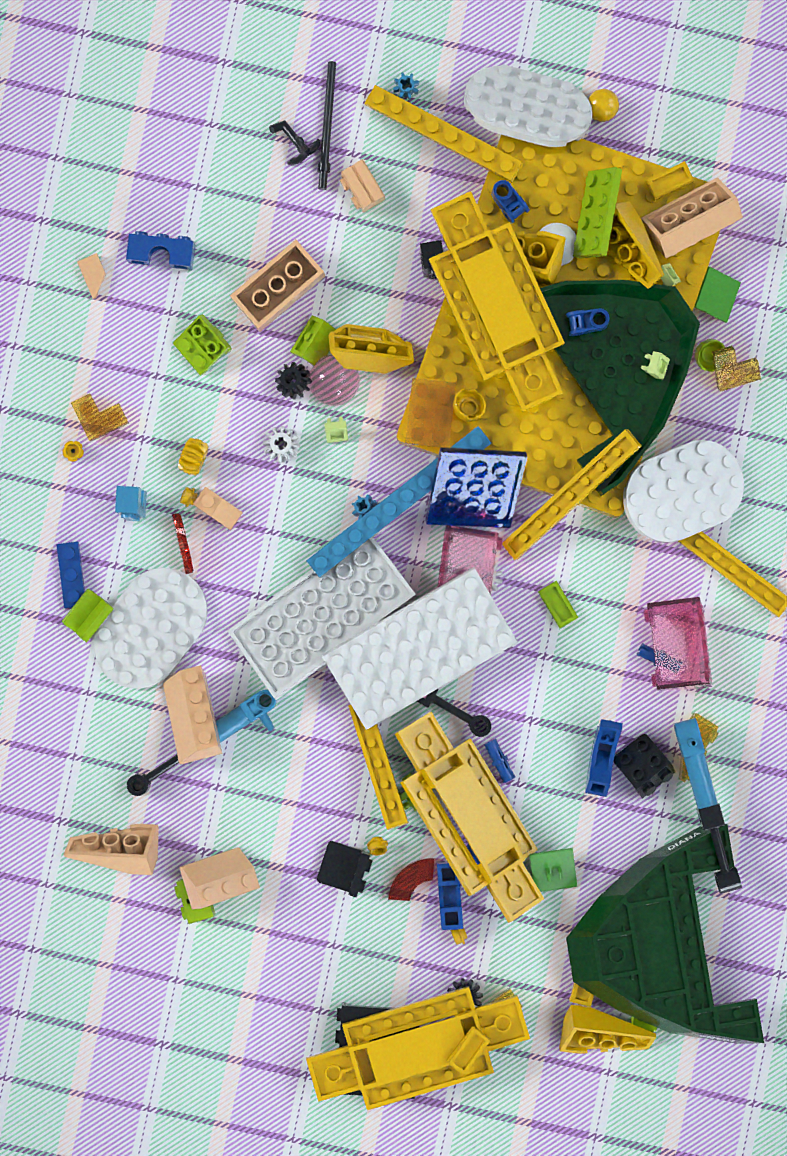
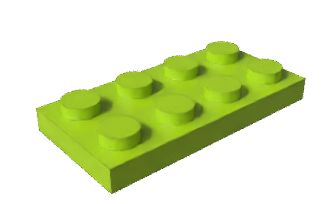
(597, 213)

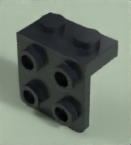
(644, 765)
(344, 868)

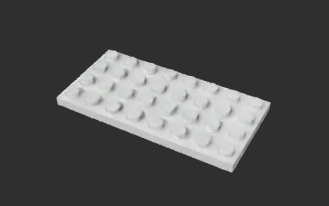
(316, 614)
(419, 648)

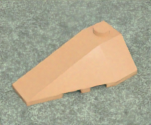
(123, 850)

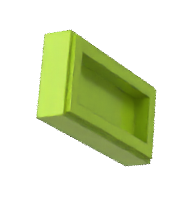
(558, 604)

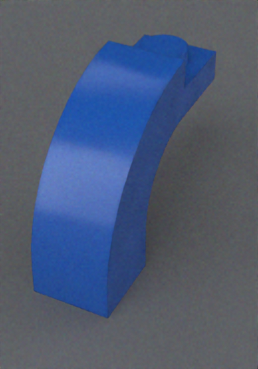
(602, 757)

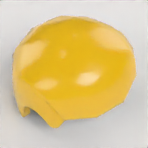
(604, 105)
(469, 405)

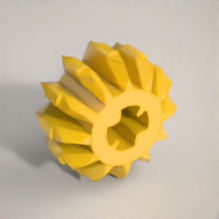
(193, 456)

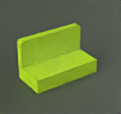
(313, 340)
(87, 615)

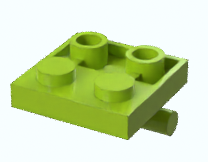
(202, 344)

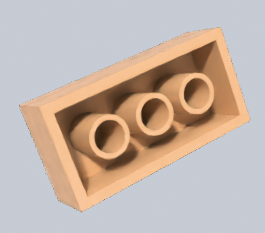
(277, 285)

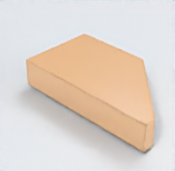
(93, 273)

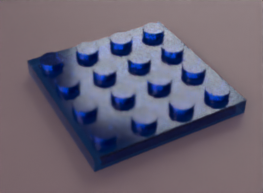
(475, 487)

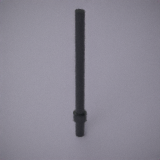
(324, 165)

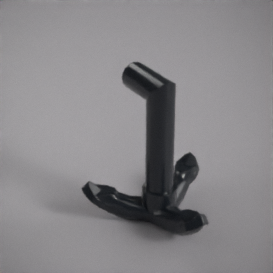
(298, 141)

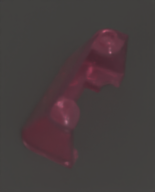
(467, 549)
(679, 644)

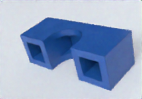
(142, 246)
(449, 897)

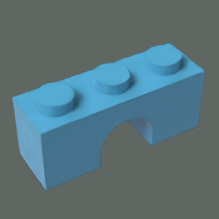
(130, 502)

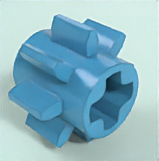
(402, 82)
(362, 503)

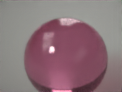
(332, 382)

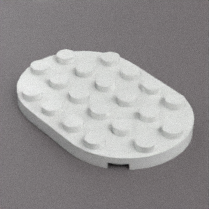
(528, 106)
(683, 491)
(150, 628)

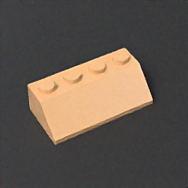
(692, 217)
(192, 715)

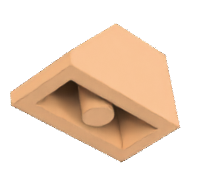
(217, 508)

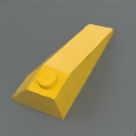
(632, 246)
(543, 254)
(593, 1029)

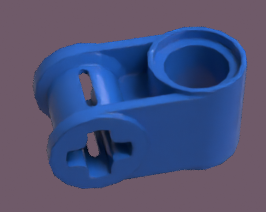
(509, 202)
(585, 321)

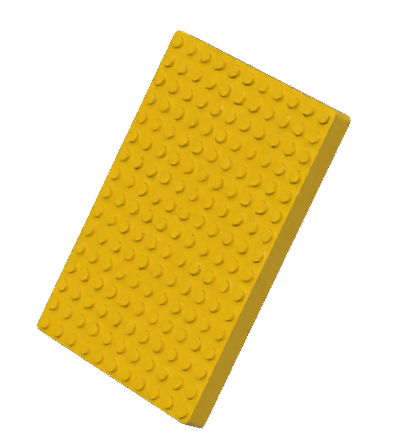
(566, 425)

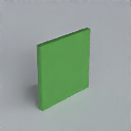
(717, 294)
(553, 869)

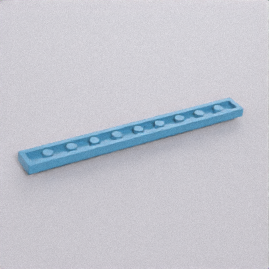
(386, 510)

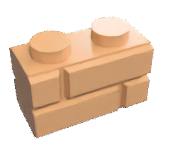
(362, 186)

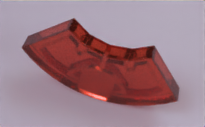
(182, 543)
(410, 878)

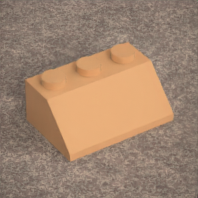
(218, 878)

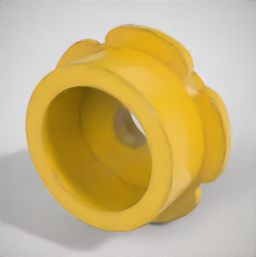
(78, 451)
(188, 496)
(377, 846)
(459, 935)

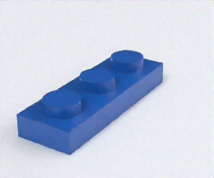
(70, 572)

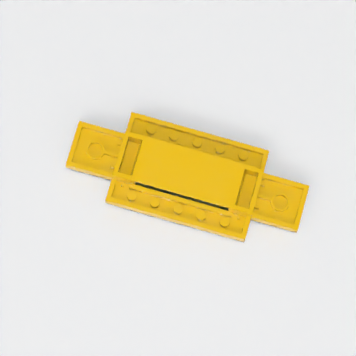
(504, 297)
(478, 810)
(417, 1058)

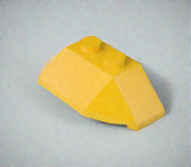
(369, 349)

